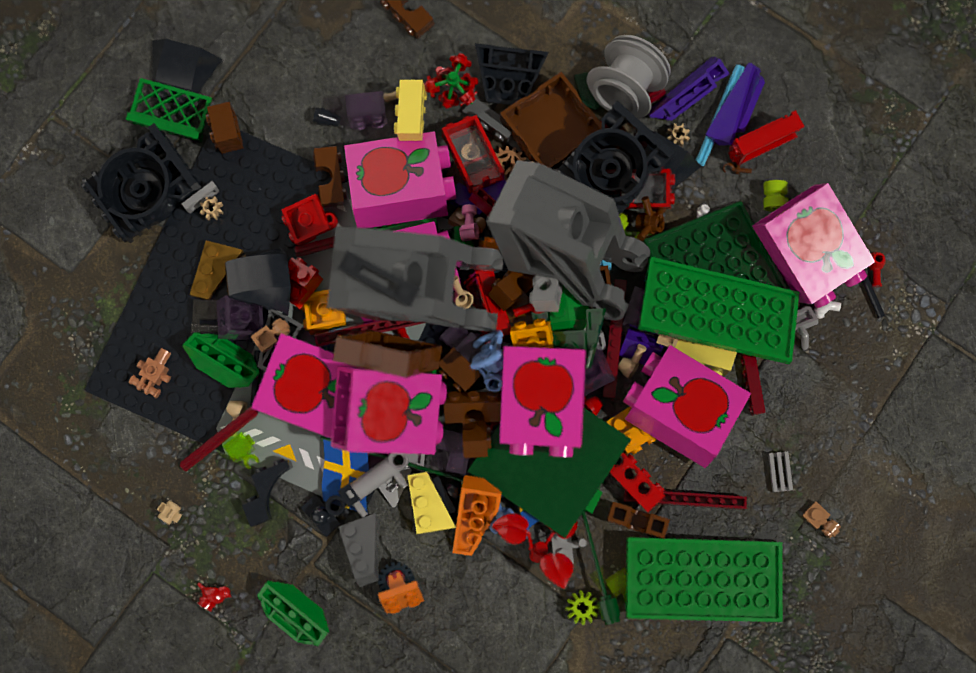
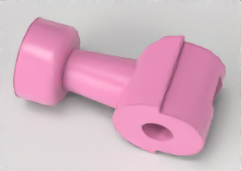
(470, 230)

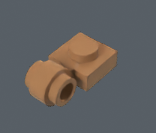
(458, 219)
(266, 338)
(817, 516)

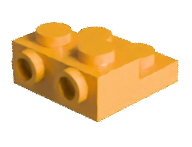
(318, 316)
(532, 335)
(637, 436)

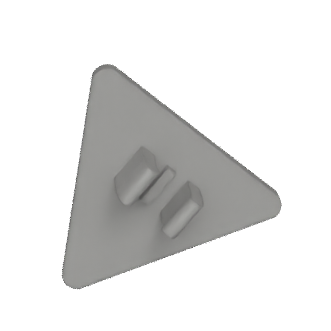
(392, 490)

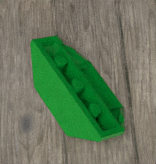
(570, 315)
(221, 360)
(293, 612)

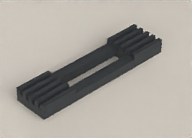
(404, 292)

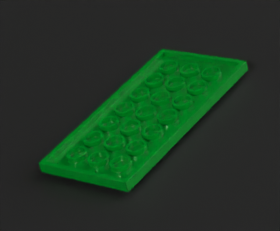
(719, 310)
(704, 580)

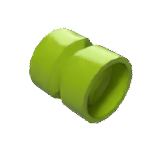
(775, 194)

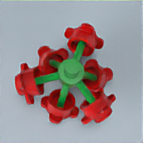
(452, 79)

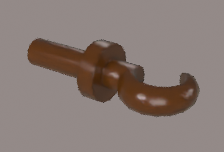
(737, 169)

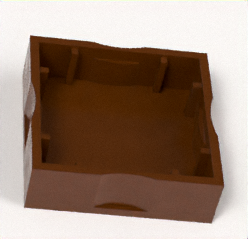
(550, 122)
(387, 353)

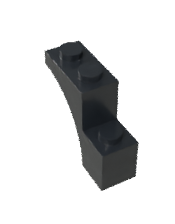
(258, 509)

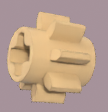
(678, 129)
(206, 208)
(169, 512)

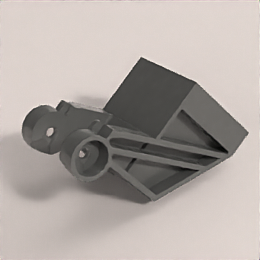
(563, 233)
(418, 259)

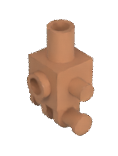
(154, 371)

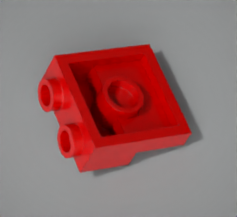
(305, 220)
(303, 281)

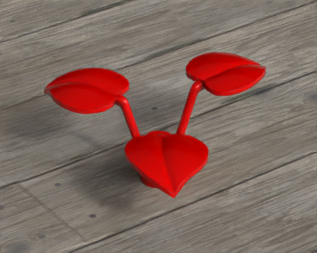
(557, 567)

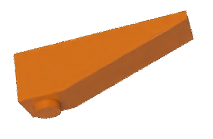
(476, 510)

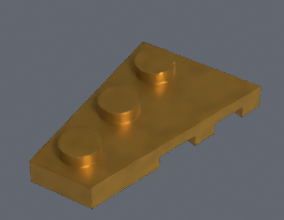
(212, 269)

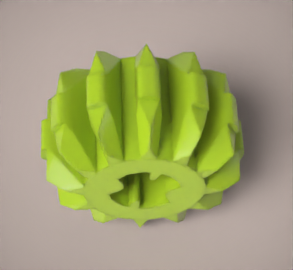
(588, 603)

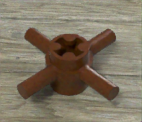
(650, 222)

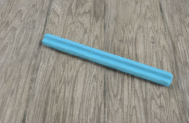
(708, 143)

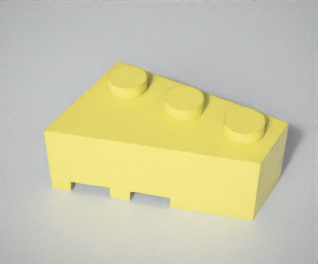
(410, 110)
(712, 357)
(427, 505)

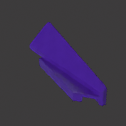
(690, 90)
(737, 107)

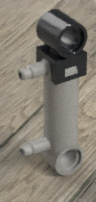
(365, 484)

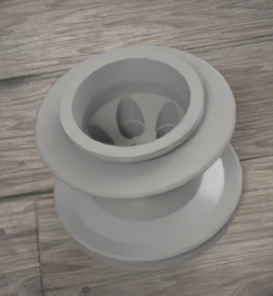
(631, 72)

